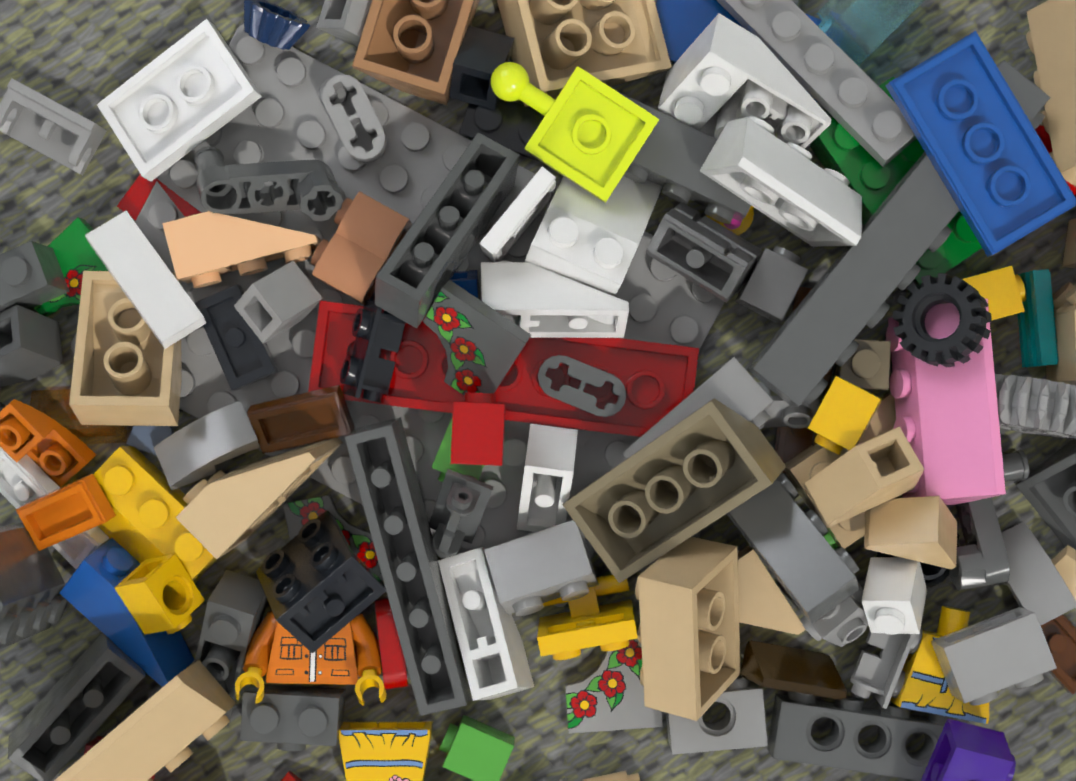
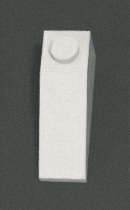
(550, 303)
(484, 630)

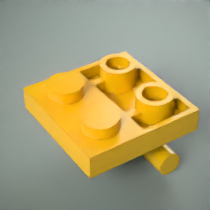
(588, 623)

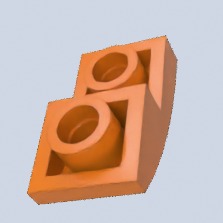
(43, 440)

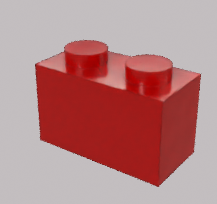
(478, 430)

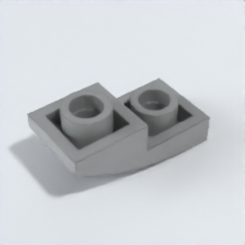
(205, 443)
(1034, 577)

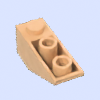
(219, 243)

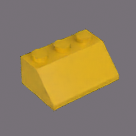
(148, 512)

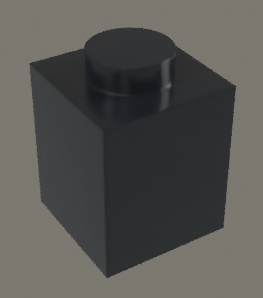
(474, 64)

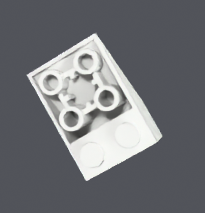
(734, 77)

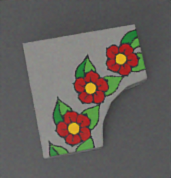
(611, 695)

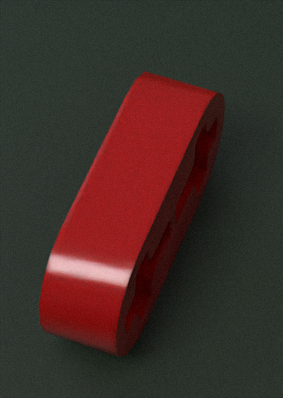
(390, 648)

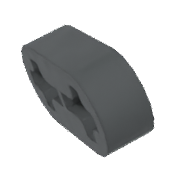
(585, 374)

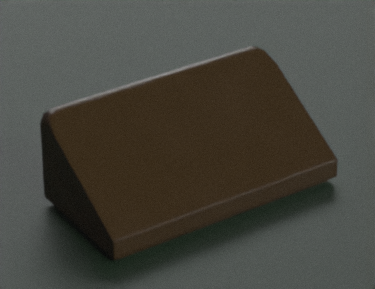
(792, 670)

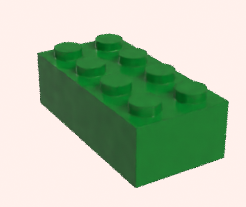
(874, 183)

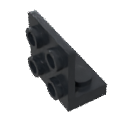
(317, 583)

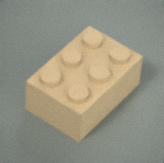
(689, 627)

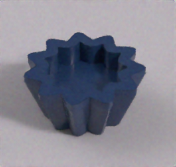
(273, 24)

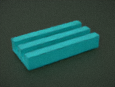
(1037, 323)

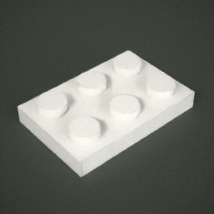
(178, 100)

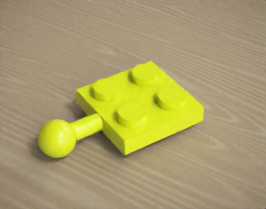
(585, 132)

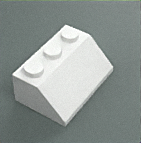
(785, 184)

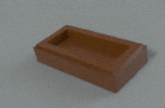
(301, 419)

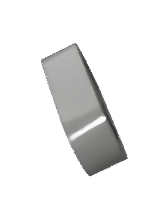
(344, 123)

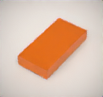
(66, 512)

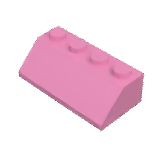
(949, 415)

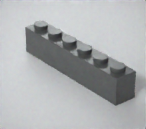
(409, 564)

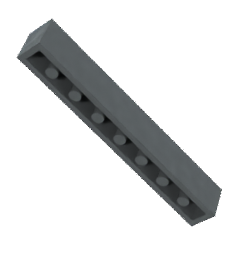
(866, 274)

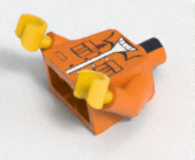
(339, 661)

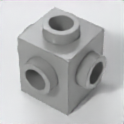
(842, 623)

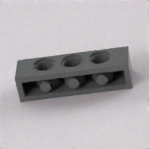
(446, 230)
(886, 756)

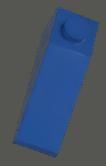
(94, 596)

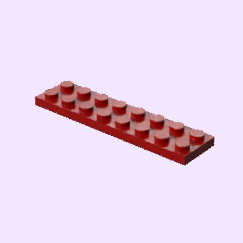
(653, 375)

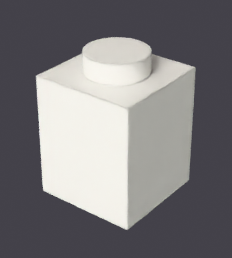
(894, 595)

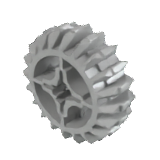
(1036, 406)

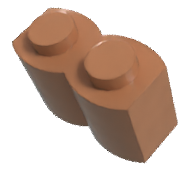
(360, 246)

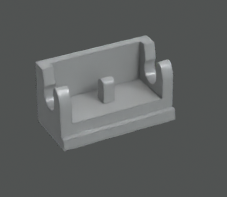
(49, 127)

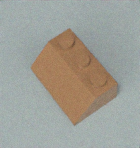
(414, 44)

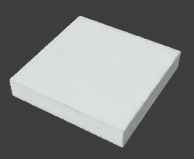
(519, 215)

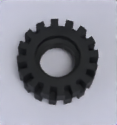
(970, 328)

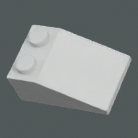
(593, 238)

